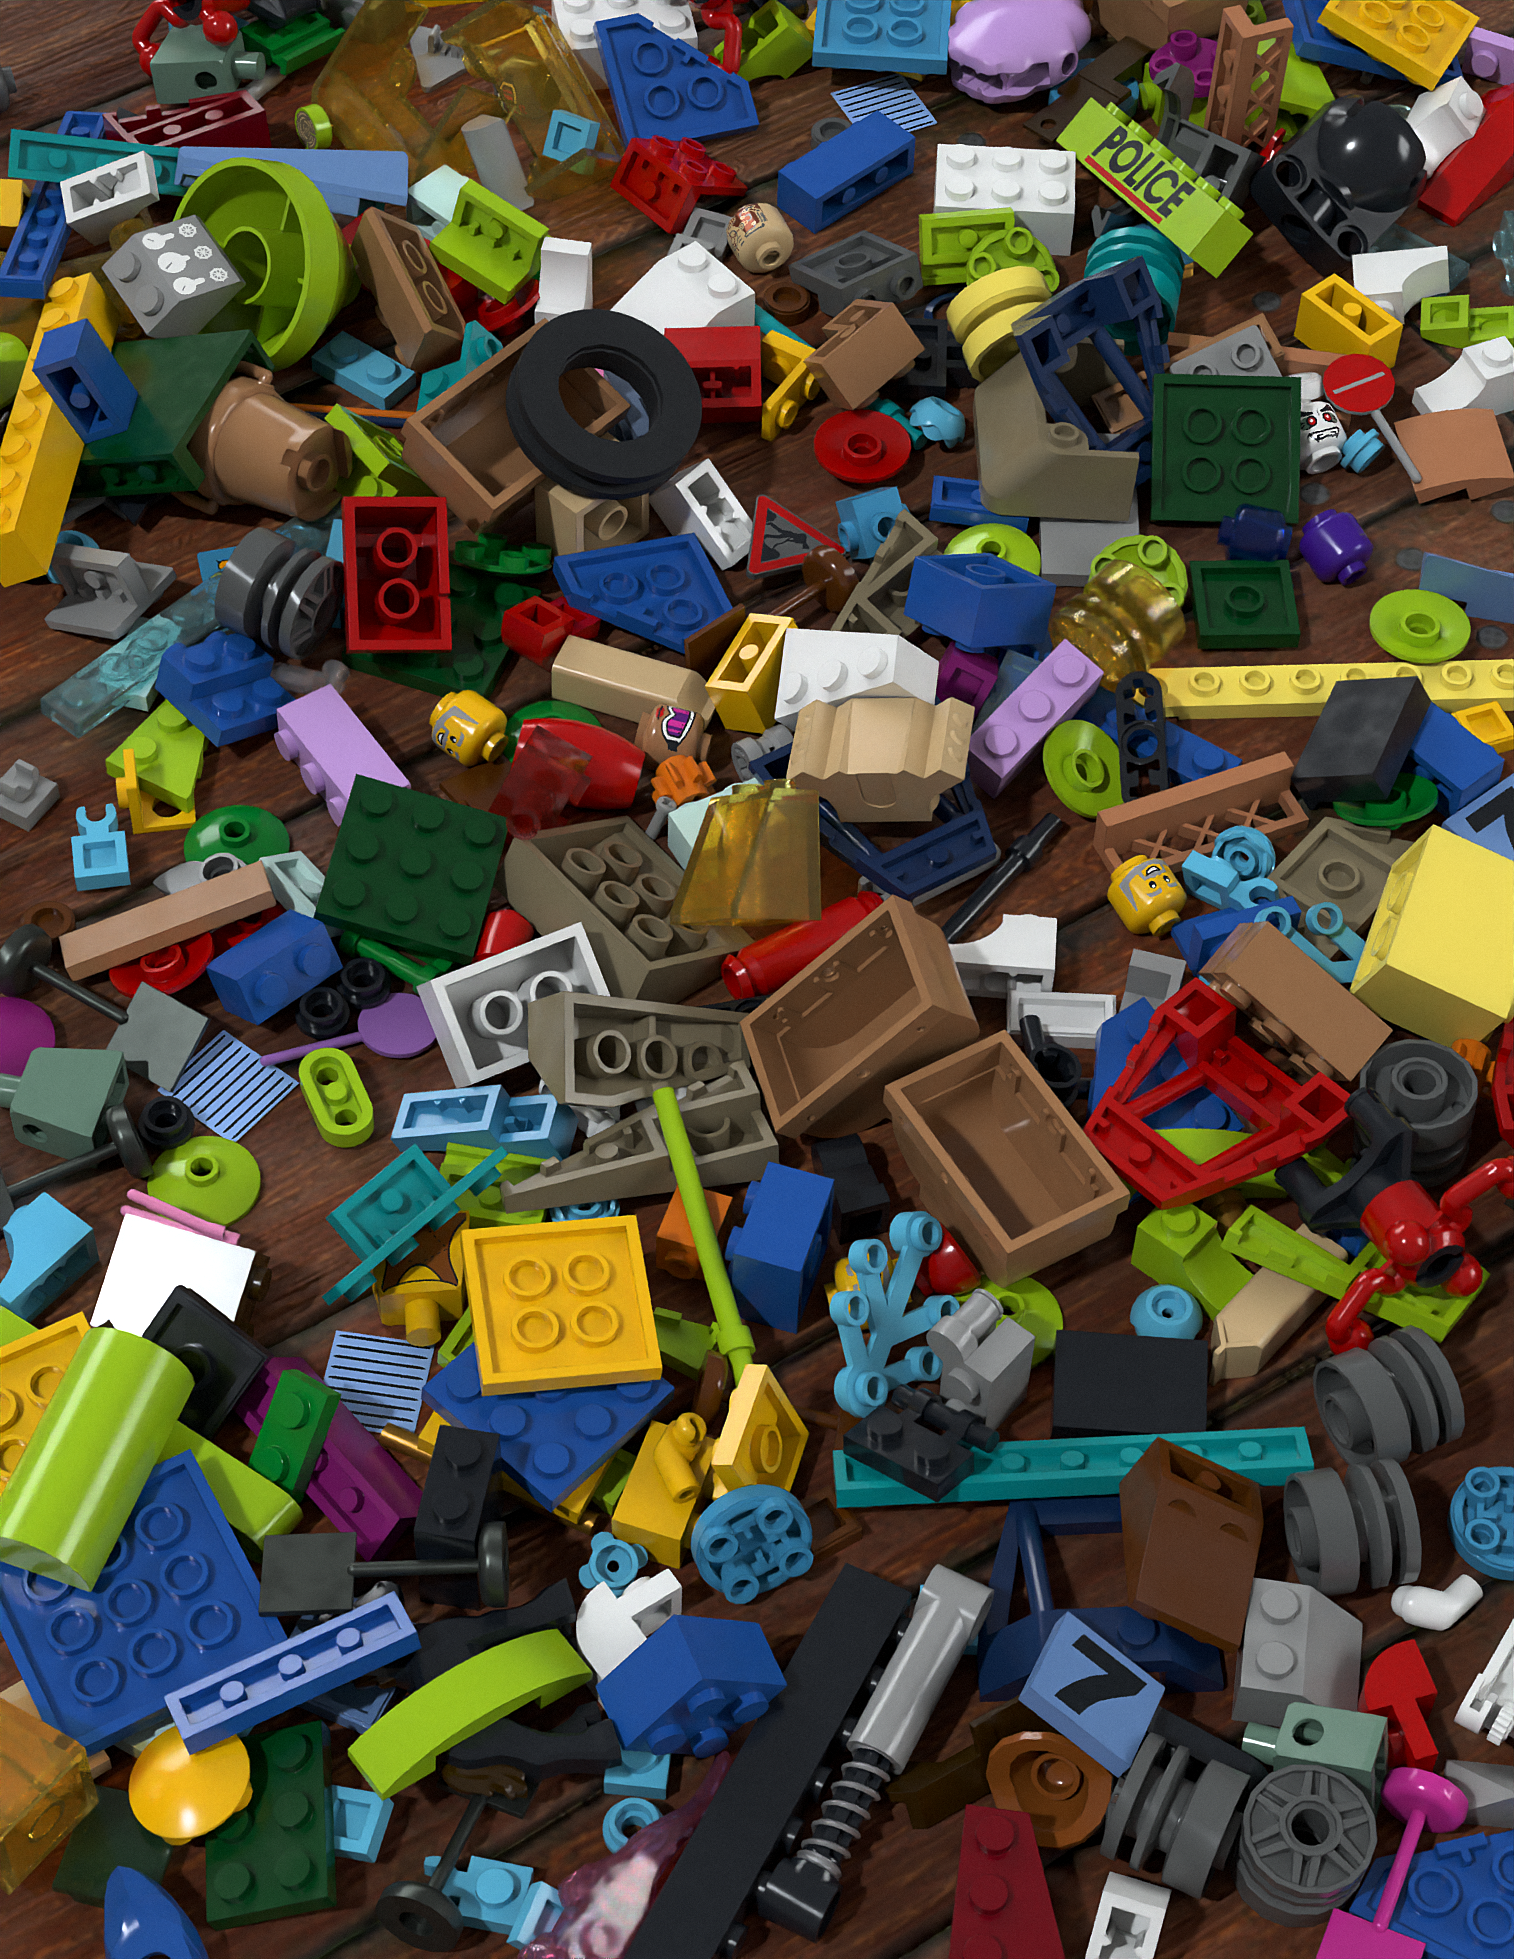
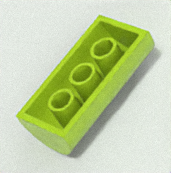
(91, 1456)

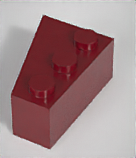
(210, 121)
(1001, 1891)

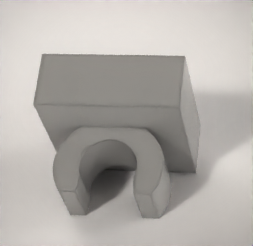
(25, 795)

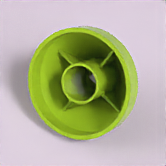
(282, 246)

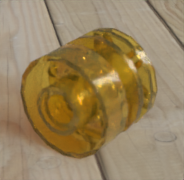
(1120, 621)

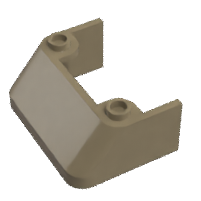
(1043, 466)

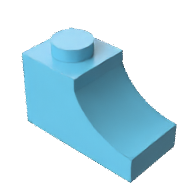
(47, 1253)

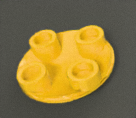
(188, 1794)

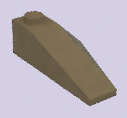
(624, 1049)

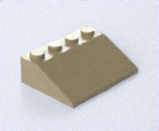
(623, 896)

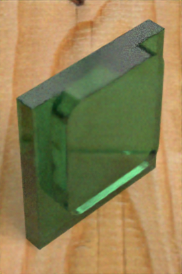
(108, 1839)

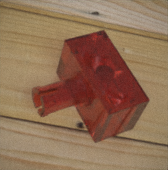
(540, 785)

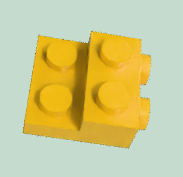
(760, 1436)

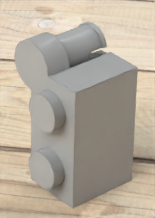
(982, 1364)

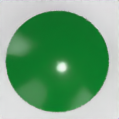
(498, 559)

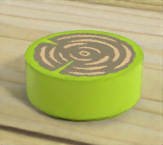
(313, 127)

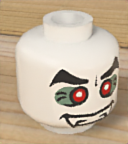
(1320, 437)

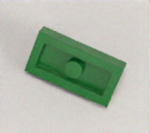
(294, 1432)

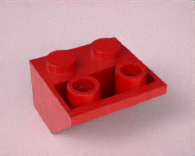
(725, 368)

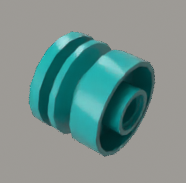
(1164, 266)

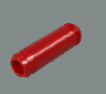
(781, 955)

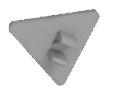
(435, 60)

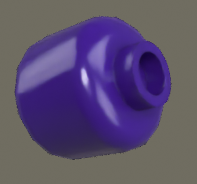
(1336, 547)

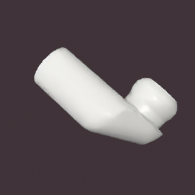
(1436, 1608)

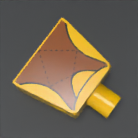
(425, 1284)

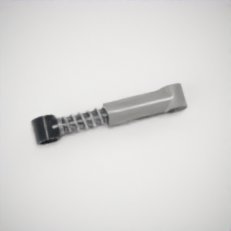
(944, 1621)

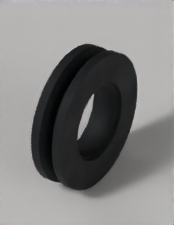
(574, 455)

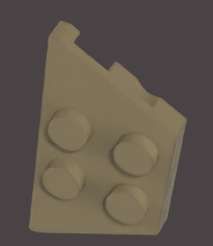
(1341, 867)

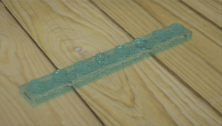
(135, 661)

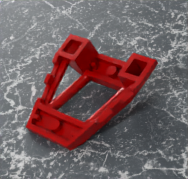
(1203, 1030)

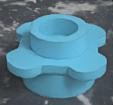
(608, 1549)

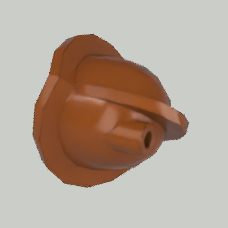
(1053, 1783)

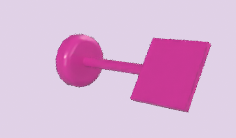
(1423, 1804)

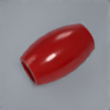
(614, 763)

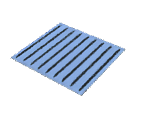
(888, 95)
(230, 1086)
(379, 1378)

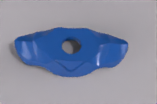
(146, 1920)

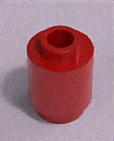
(501, 933)

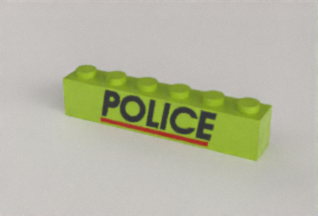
(1155, 188)

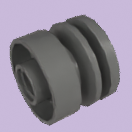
(279, 593)
(1436, 1096)
(1389, 1398)
(1352, 1527)
(1176, 1816)
(1302, 1845)

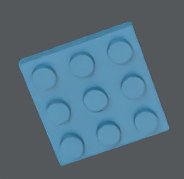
(883, 35)

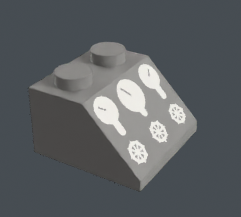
(173, 277)

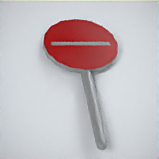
(1363, 387)

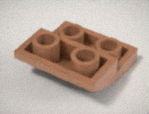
(1456, 453)

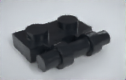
(911, 1453)

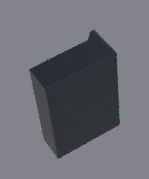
(1361, 740)
(1127, 1385)

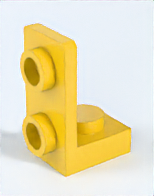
(784, 365)

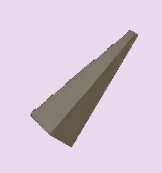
(881, 596)
(632, 1158)

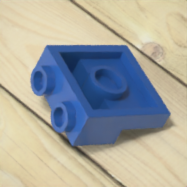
(222, 686)

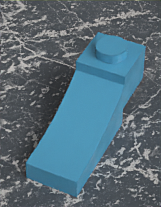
(486, 1120)

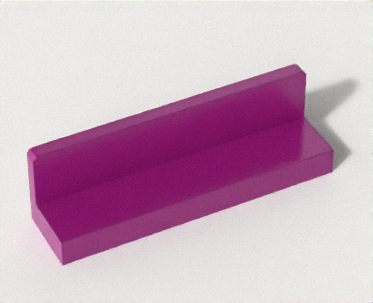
(353, 1475)

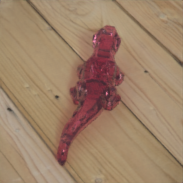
(614, 1895)

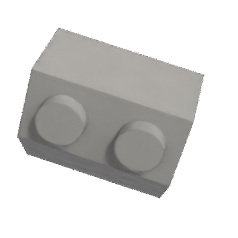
(1294, 1651)

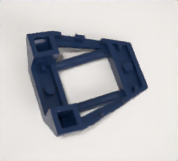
(1082, 311)
(916, 865)
(1011, 1651)

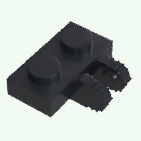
(936, 365)

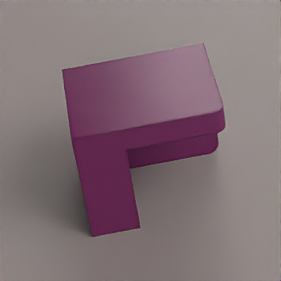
(966, 676)

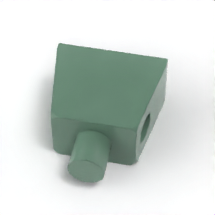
(194, 68)
(65, 1099)
(1326, 1737)

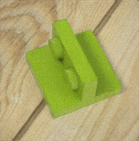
(490, 243)
(375, 460)

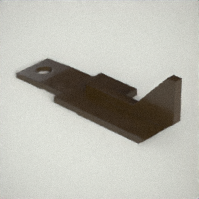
(1099, 80)
(945, 1787)

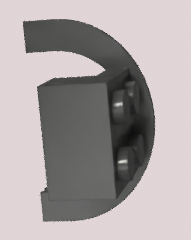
(1208, 154)

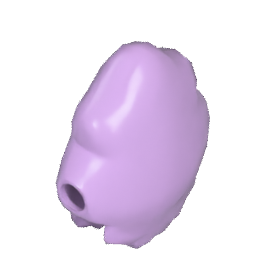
(1015, 46)

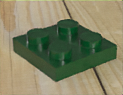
(1243, 604)

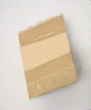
(881, 755)

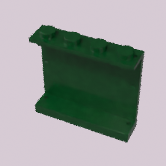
(175, 390)

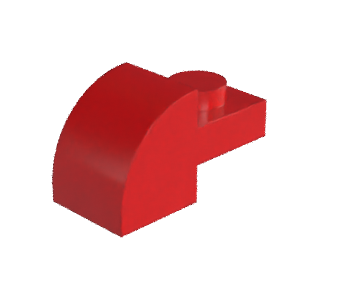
(541, 628)
(1403, 1692)

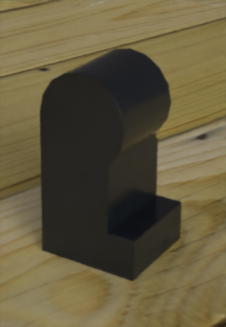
(854, 1187)

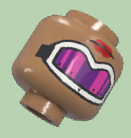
(671, 733)

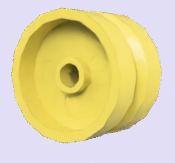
(984, 316)

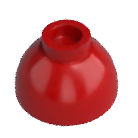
(947, 1269)

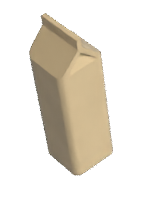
(624, 681)
(1263, 1317)

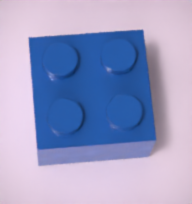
(979, 601)
(780, 1245)
(691, 1686)

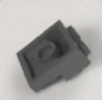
(859, 269)

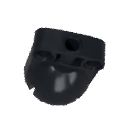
(1342, 181)

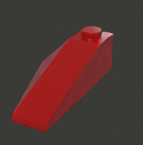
(1476, 166)

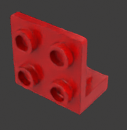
(668, 177)

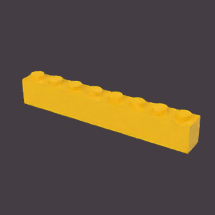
(40, 444)

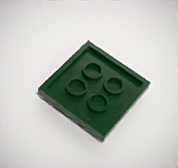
(1223, 446)
(477, 644)
(412, 870)

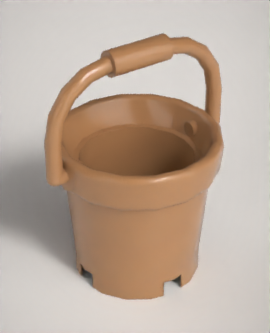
(266, 452)

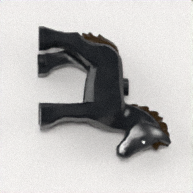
(505, 1751)

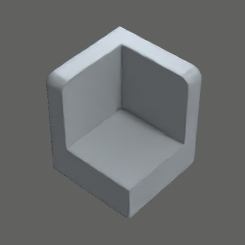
(1152, 977)

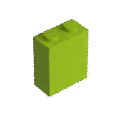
(1301, 95)

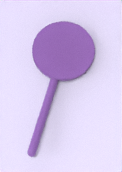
(392, 1029)

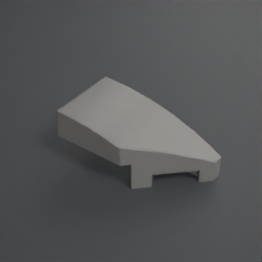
(708, 230)

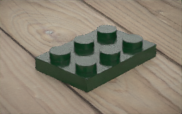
(280, 1847)

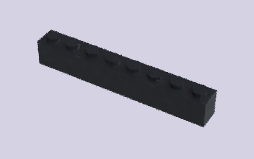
(777, 1774)

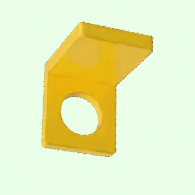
(142, 804)

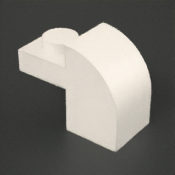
(614, 1627)

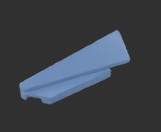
(338, 174)
(1485, 591)

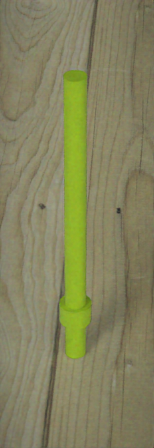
(734, 1338)

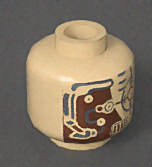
(759, 237)

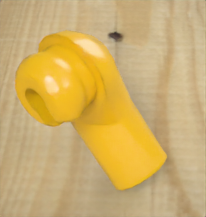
(676, 1452)

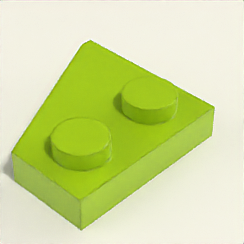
(166, 756)

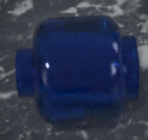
(1255, 534)

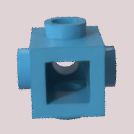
(868, 520)

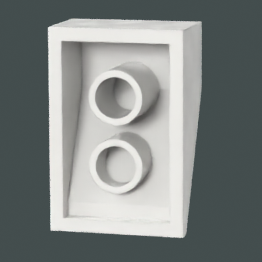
(689, 292)

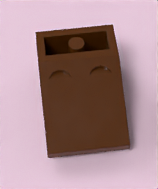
(1190, 1542)

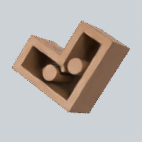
(864, 351)

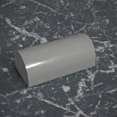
(496, 159)

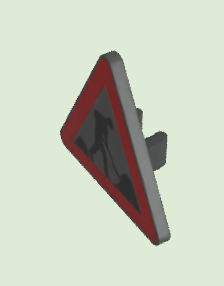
(781, 540)

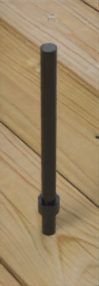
(1020, 857)

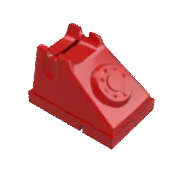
(396, 574)

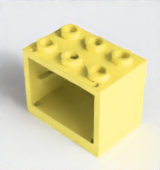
(1442, 942)

